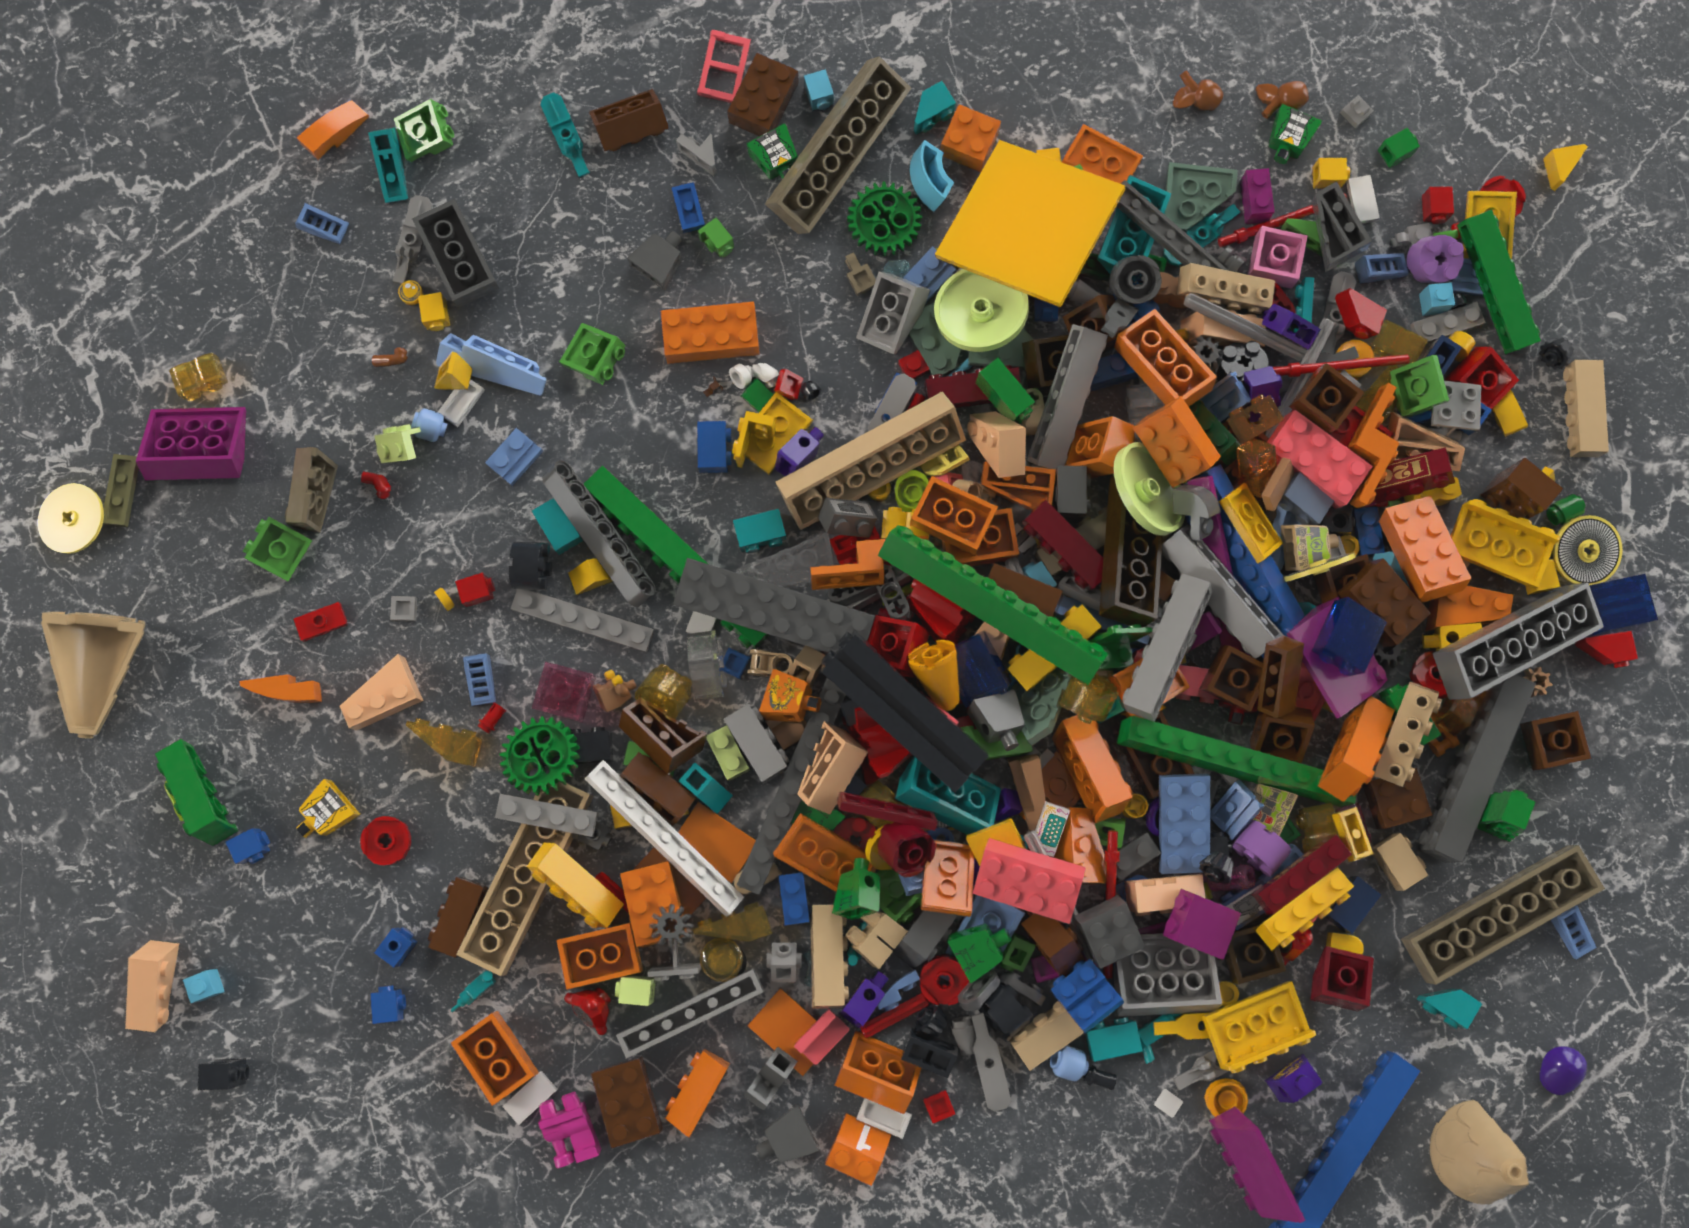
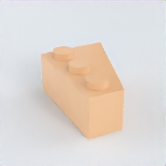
(1199, 324)
(1000, 442)
(832, 768)
(1160, 893)
(150, 985)

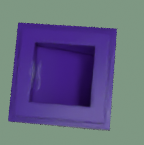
(1008, 804)

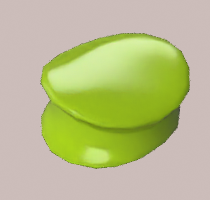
(910, 489)

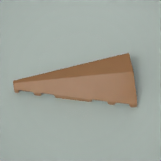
(1029, 785)

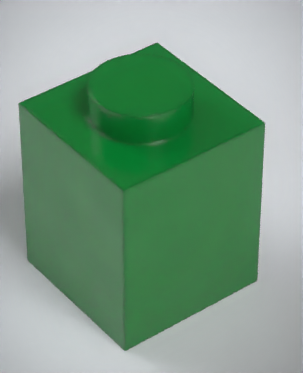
(1398, 147)

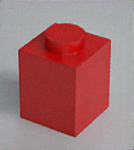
(1437, 204)
(475, 589)

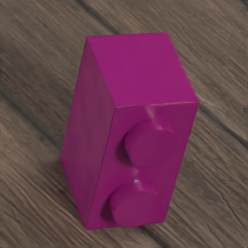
(1257, 196)

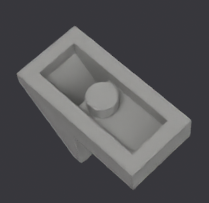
(701, 155)

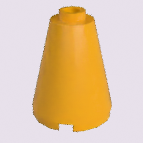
(937, 672)

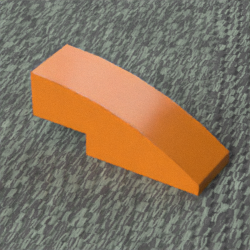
(332, 129)
(285, 689)

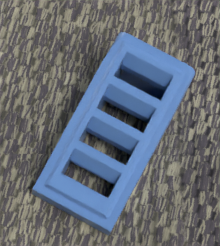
(308, 210)
(1367, 271)
(471, 681)
(1567, 917)

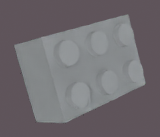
(757, 743)

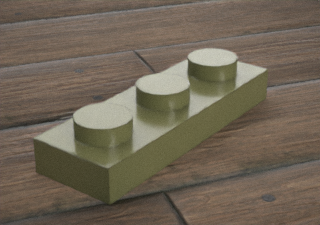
(120, 490)

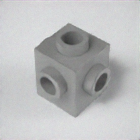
(784, 962)

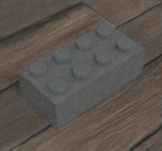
(455, 253)

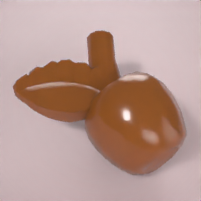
(1291, 94)
(1204, 95)

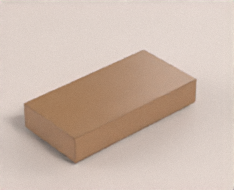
(1278, 484)

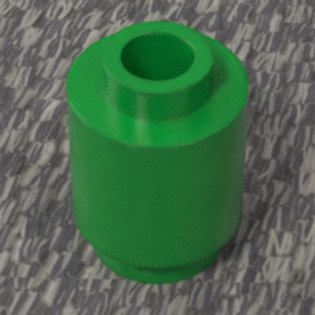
(1566, 509)

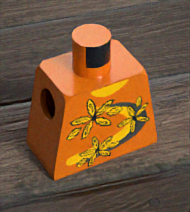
(787, 698)

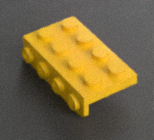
(1503, 542)
(1258, 1027)

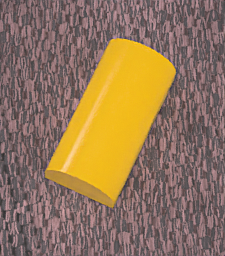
(1352, 833)

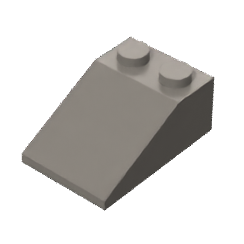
(892, 311)

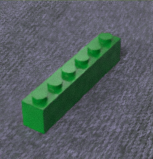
(1499, 282)

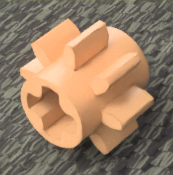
(1542, 680)

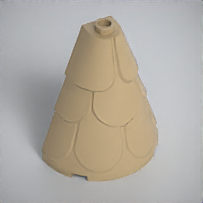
(89, 663)
(1476, 1155)

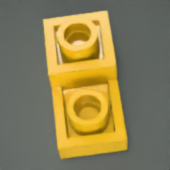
(1509, 415)

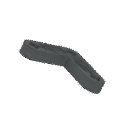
(889, 603)

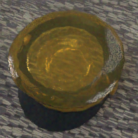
(722, 959)

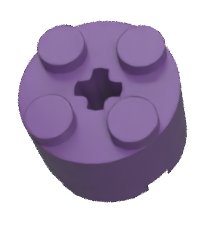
(1435, 259)
(1262, 848)

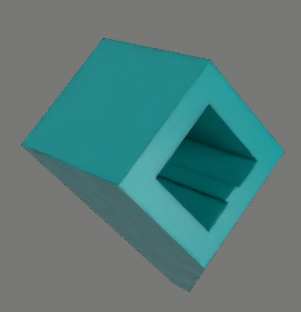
(934, 106)
(706, 788)
(1453, 1005)

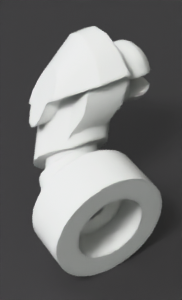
(742, 375)

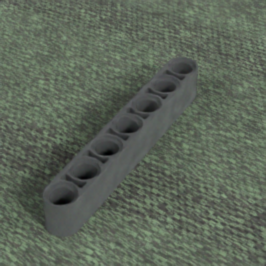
(598, 533)

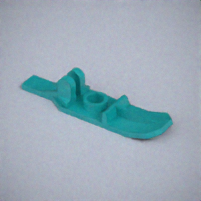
(561, 122)
(1211, 226)

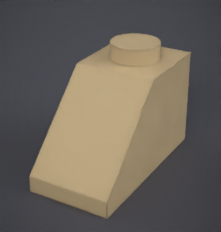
(807, 665)

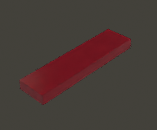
(886, 810)

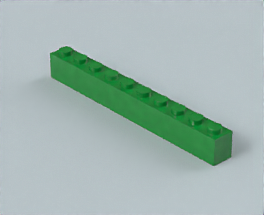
(653, 536)
(993, 604)
(1225, 758)

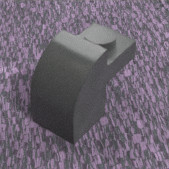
(1198, 504)
(770, 1078)

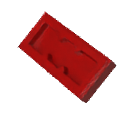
(320, 621)

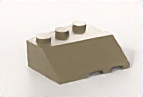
(310, 489)

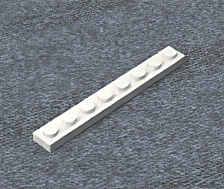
(664, 838)

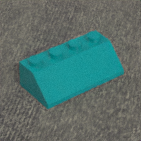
(1124, 235)
(966, 810)

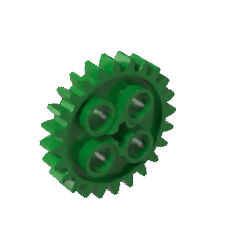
(903, 209)
(519, 767)

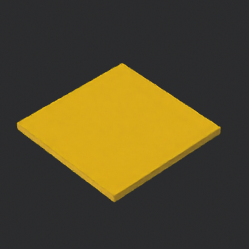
(1030, 222)

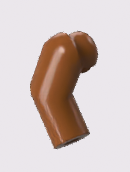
(398, 357)

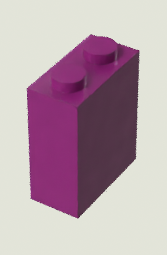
(1201, 924)

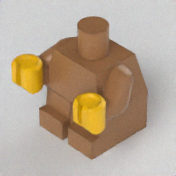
(614, 692)

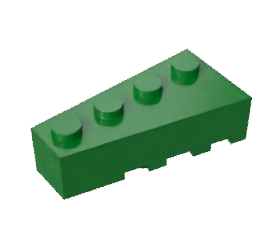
(193, 794)
(1506, 814)

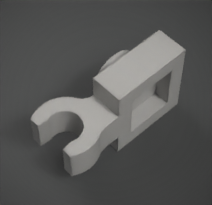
(1411, 235)

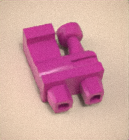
(569, 1122)

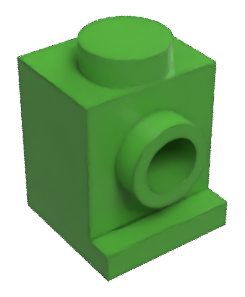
(716, 238)
(1116, 825)
(1021, 954)

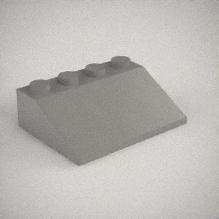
(1166, 979)

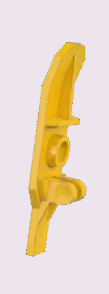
(1184, 1026)

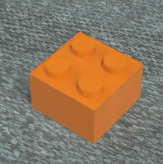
(970, 138)

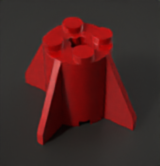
(938, 614)
(884, 751)

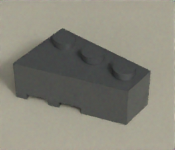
(1338, 227)
(923, 937)

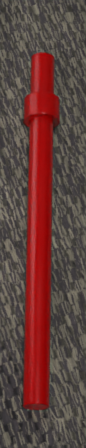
(1242, 234)
(1296, 369)
(1112, 856)

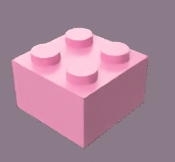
(1278, 256)

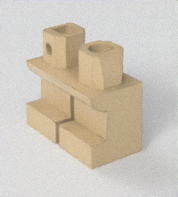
(867, 942)

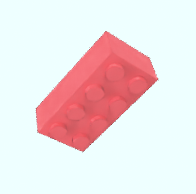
(1319, 457)
(1029, 880)

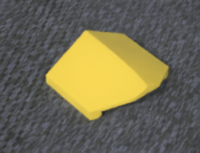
(945, 462)

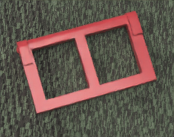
(739, 70)

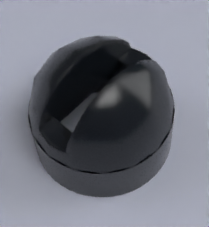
(1460, 300)
(810, 390)

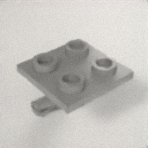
(1459, 412)
(685, 971)

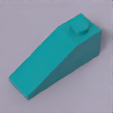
(389, 164)

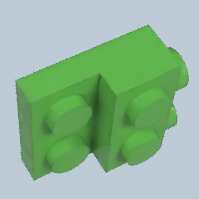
(424, 130)
(593, 353)
(1419, 386)
(276, 548)
(894, 899)

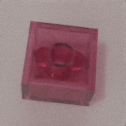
(563, 692)

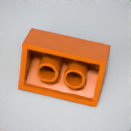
(878, 1073)
(696, 1091)

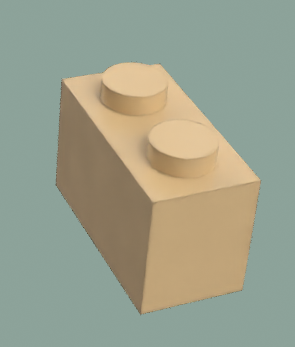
(1399, 861)

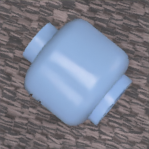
(430, 424)
(1069, 1063)

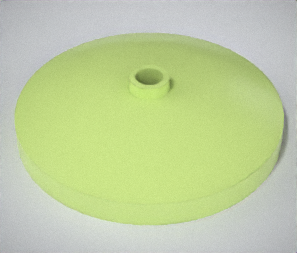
(979, 312)
(1145, 490)

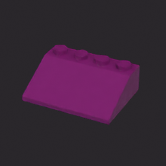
(193, 444)
(1339, 690)
(1254, 1167)

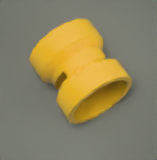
(1137, 808)

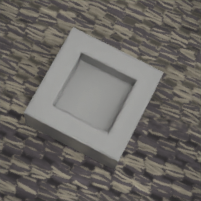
(403, 608)

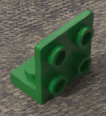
(1117, 644)

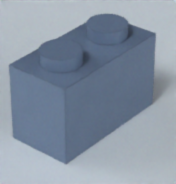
(1305, 500)

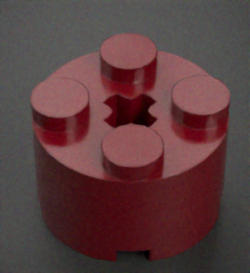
(905, 848)

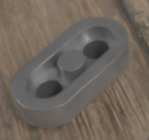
(1031, 992)
(976, 993)

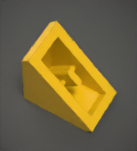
(1560, 163)
(454, 373)
(588, 576)

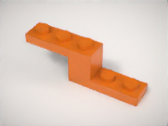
(1374, 445)
(866, 572)

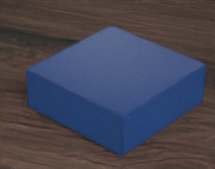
(735, 663)

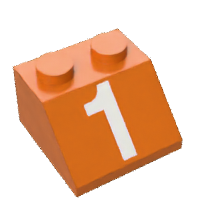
(858, 1149)

